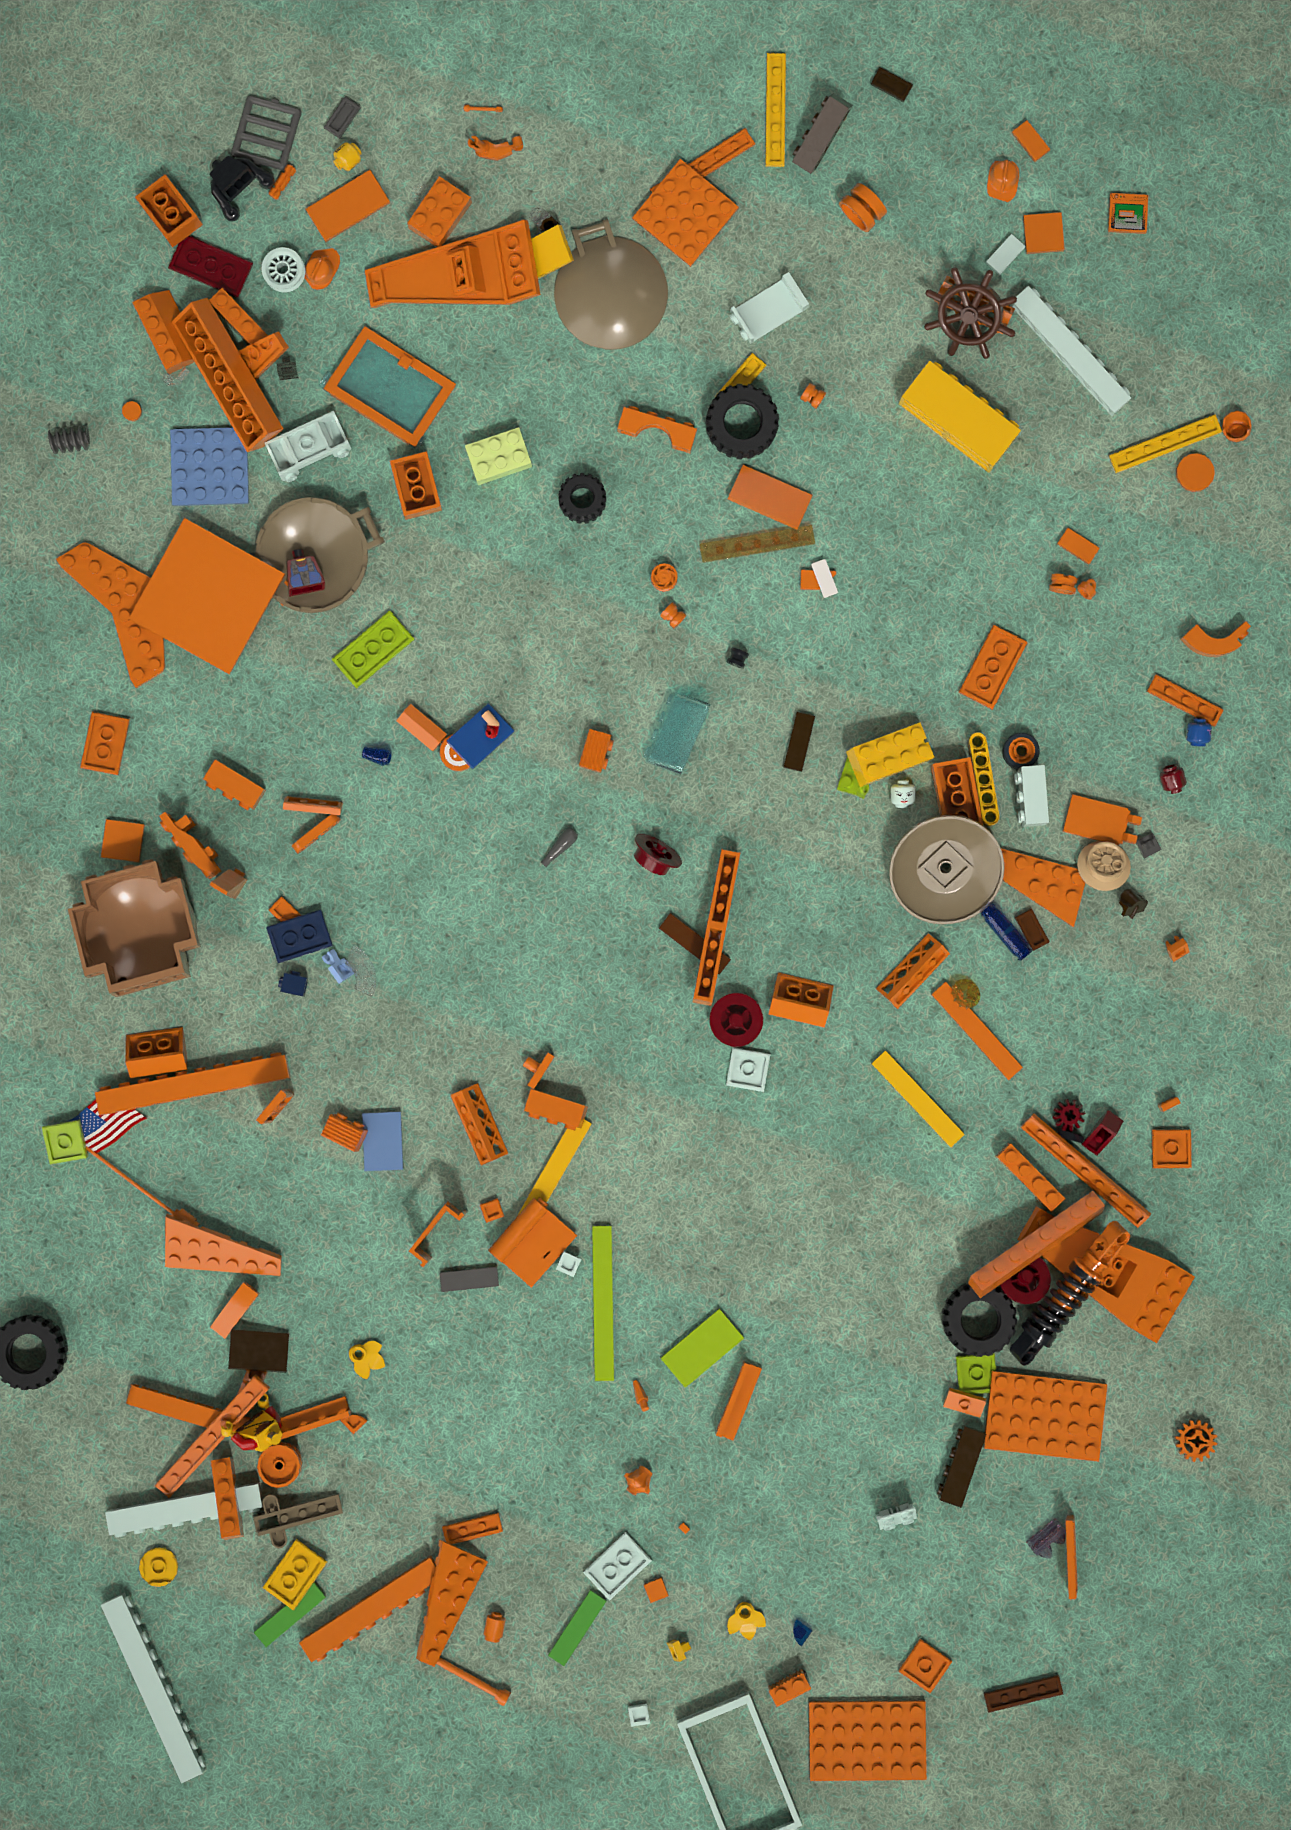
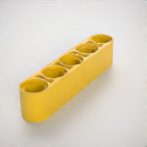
(986, 770)

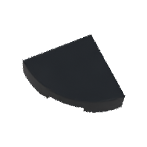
(1071, 1136)

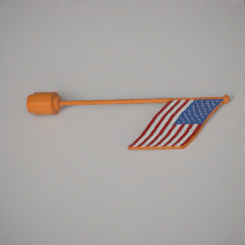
(105, 1130)

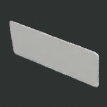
(824, 578)

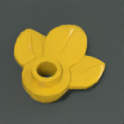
(369, 1360)
(745, 1623)

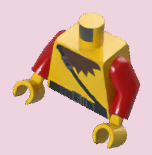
(259, 1431)

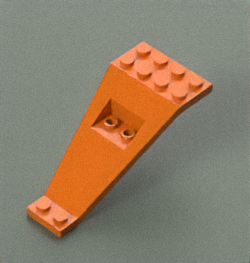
(495, 267)
(1140, 1289)

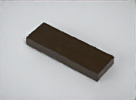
(799, 742)

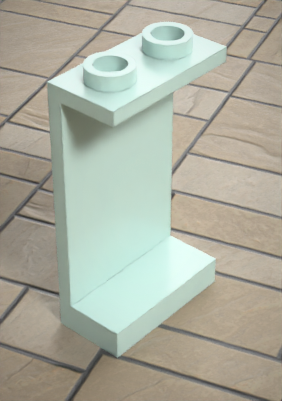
(769, 309)

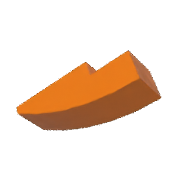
(234, 1309)

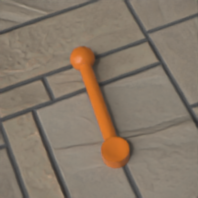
(467, 108)

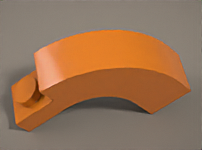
(1207, 646)

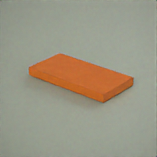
(347, 206)
(770, 497)
(993, 667)
(275, 1106)
(1071, 1557)

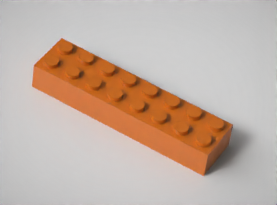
(227, 374)

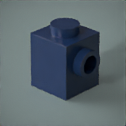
(293, 983)

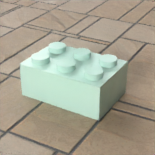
(1032, 796)

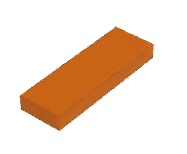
(312, 805)
(472, 1528)

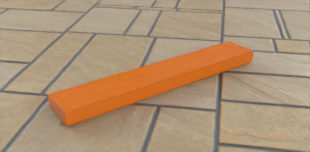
(721, 154)
(977, 1032)

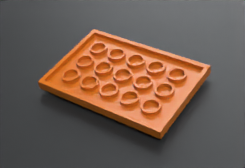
(1045, 1416)
(867, 1740)

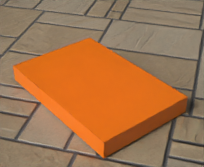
(105, 743)

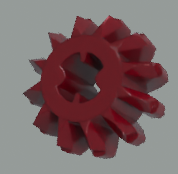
(1074, 1111)

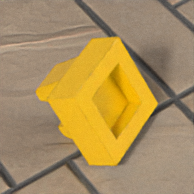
(678, 1649)

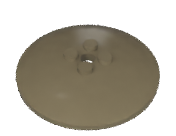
(951, 894)

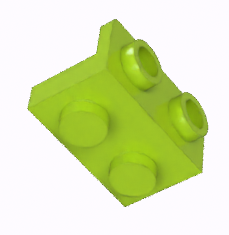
(849, 784)

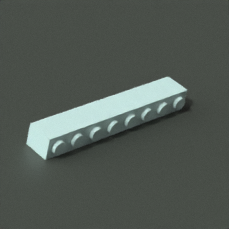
(1071, 351)
(178, 1510)

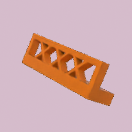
(915, 973)
(475, 1125)
(738, 1401)
(315, 1417)

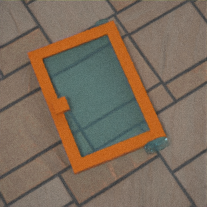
(388, 387)

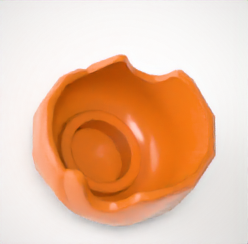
(1236, 426)

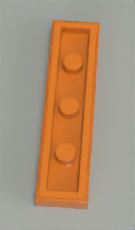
(1184, 700)

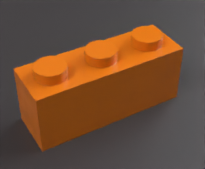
(233, 785)
(555, 1109)

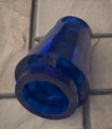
(380, 756)

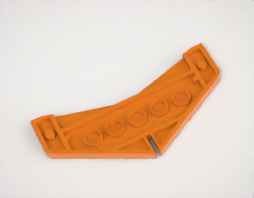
(118, 590)

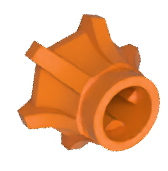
(638, 1480)

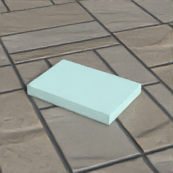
(617, 1566)

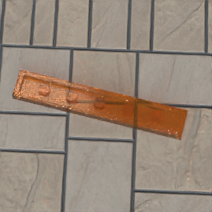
(757, 544)

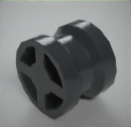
(737, 658)

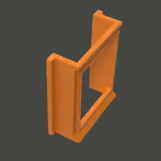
(416, 1250)

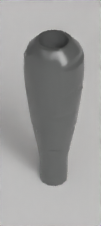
(564, 841)

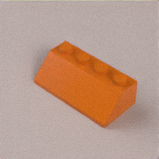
(157, 313)

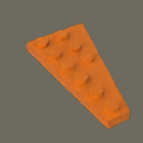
(1046, 883)
(212, 1251)

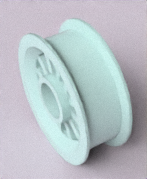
(270, 259)

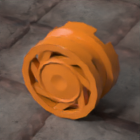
(664, 577)
(1063, 584)

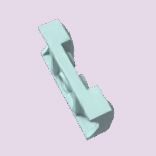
(307, 445)

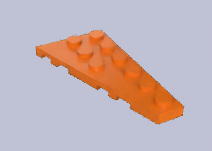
(449, 1592)

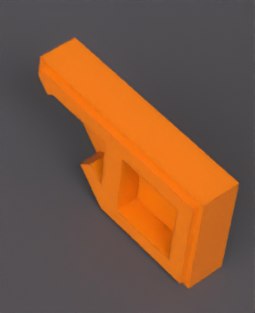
(809, 580)

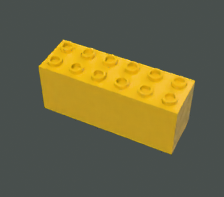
(959, 416)

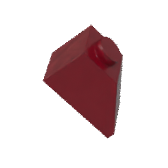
(1103, 1132)

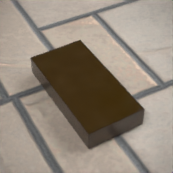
(891, 84)

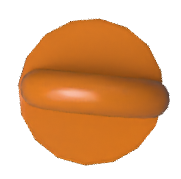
(1086, 589)

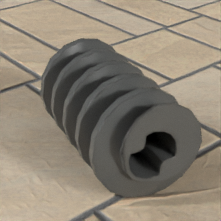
(69, 440)

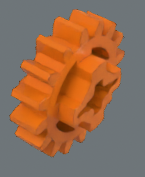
(1195, 1449)

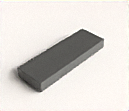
(469, 1279)

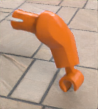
(495, 152)

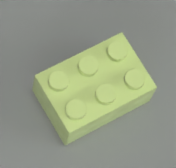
(498, 456)

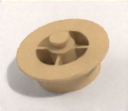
(1103, 865)

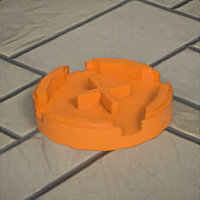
(1195, 472)

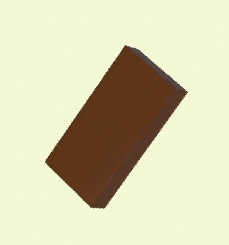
(1032, 929)

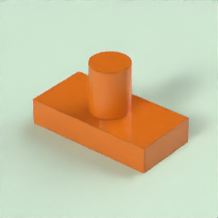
(537, 1068)

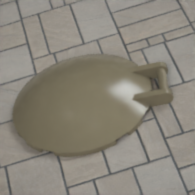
(610, 290)
(327, 534)

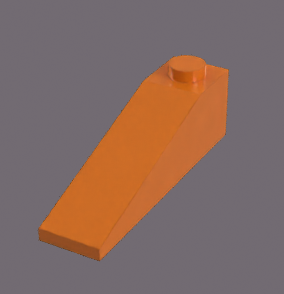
(230, 882)

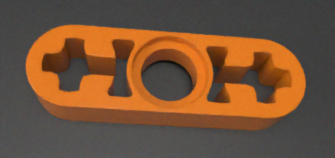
(313, 834)

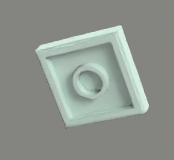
(748, 1069)

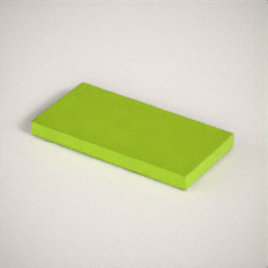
(373, 649)
(702, 1348)

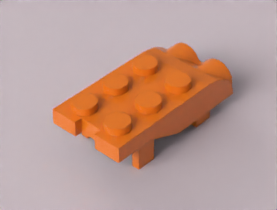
(193, 849)

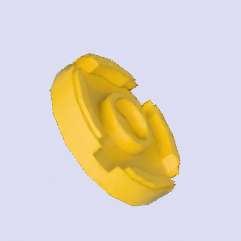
(158, 1561)

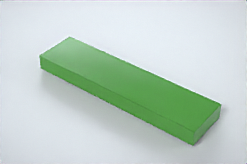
(287, 1617)
(577, 1627)

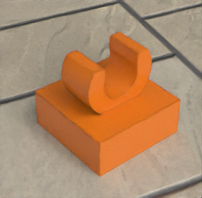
(1177, 949)

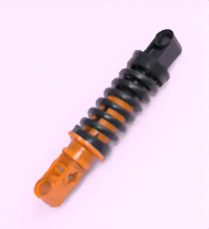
(1062, 1305)

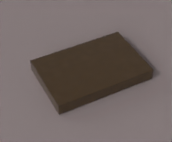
(258, 1351)

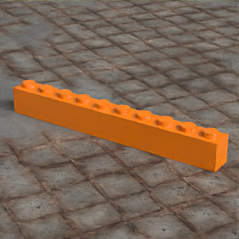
(192, 1085)

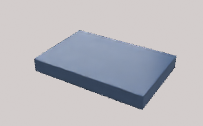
(383, 1141)

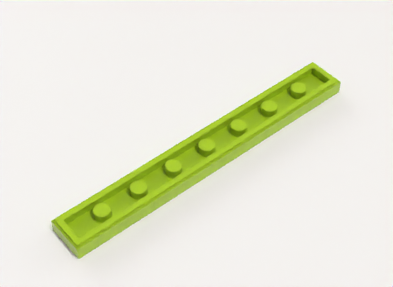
(603, 1303)

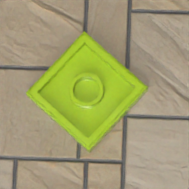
(64, 1141)
(975, 1373)

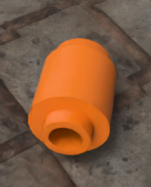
(494, 1627)

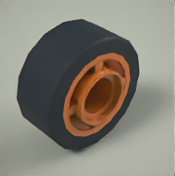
(1026, 741)

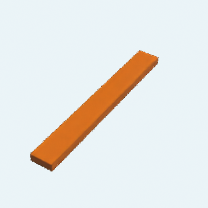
(1086, 1170)
(211, 1436)

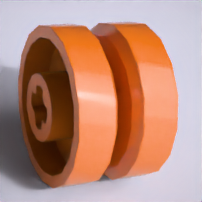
(863, 207)
(268, 1466)

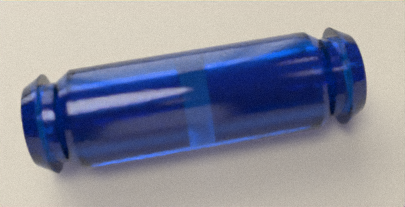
(1006, 932)

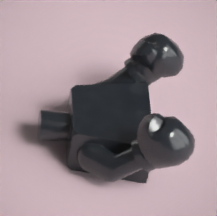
(231, 178)

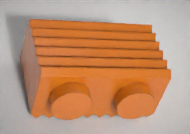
(595, 751)
(344, 1132)
(789, 1688)

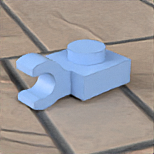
(338, 967)

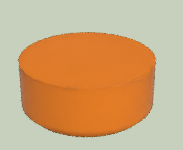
(131, 411)

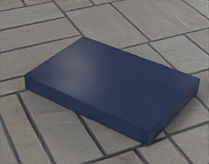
(299, 936)

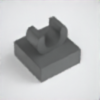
(1148, 845)

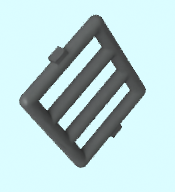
(246, 117)

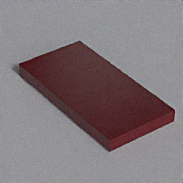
(210, 266)

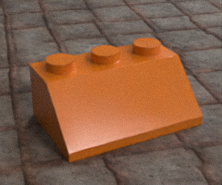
(801, 1000)
(156, 1052)

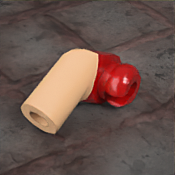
(492, 725)

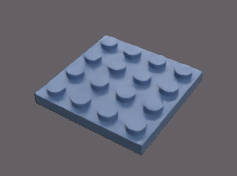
(208, 467)

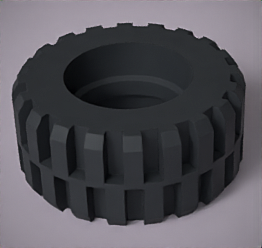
(742, 395)
(979, 1345)
(55, 1352)

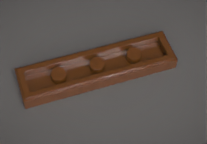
(688, 938)
(1023, 1693)

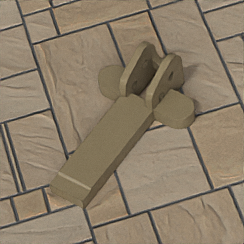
(294, 1515)

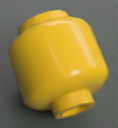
(347, 156)

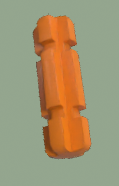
(282, 181)

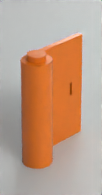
(532, 1242)

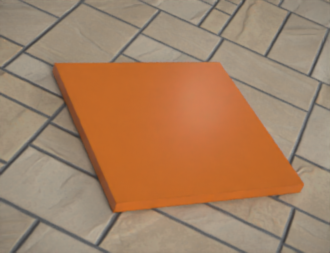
(207, 596)

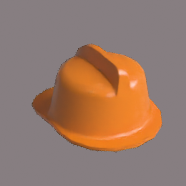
(1003, 180)
(322, 268)

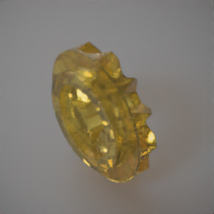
(973, 993)

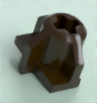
(1131, 903)

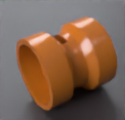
(813, 395)
(671, 613)

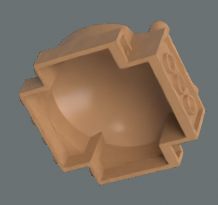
(134, 928)

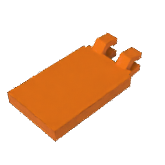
(1099, 821)

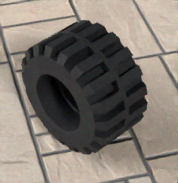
(582, 514)

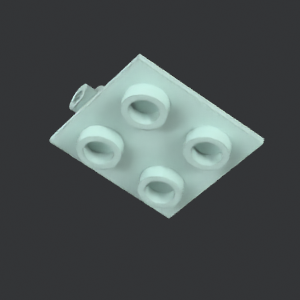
(888, 1521)

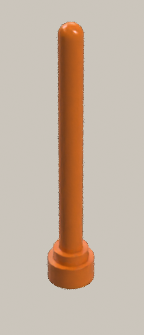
(500, 1695)

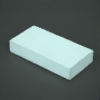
(1005, 254)

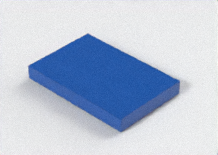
(472, 742)

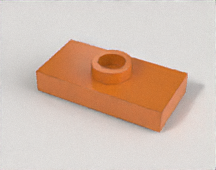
(964, 1402)

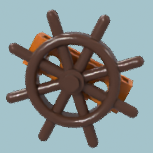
(975, 302)

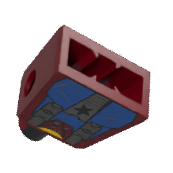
(303, 574)

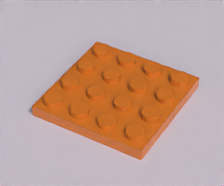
(685, 212)

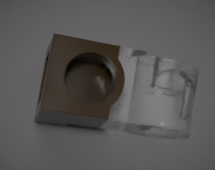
(542, 219)

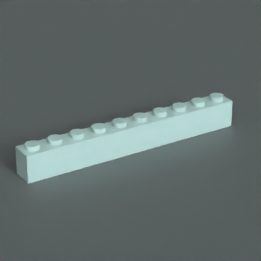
(153, 1687)

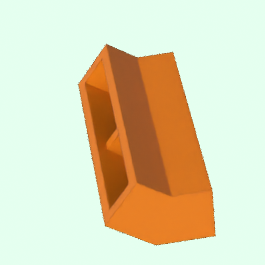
(421, 727)

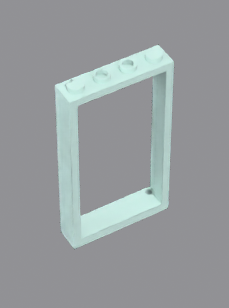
(719, 1709)

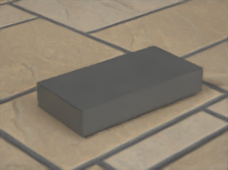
(342, 117)

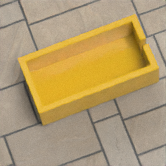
(890, 754)

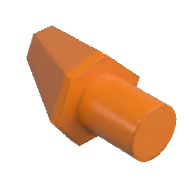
(641, 1397)

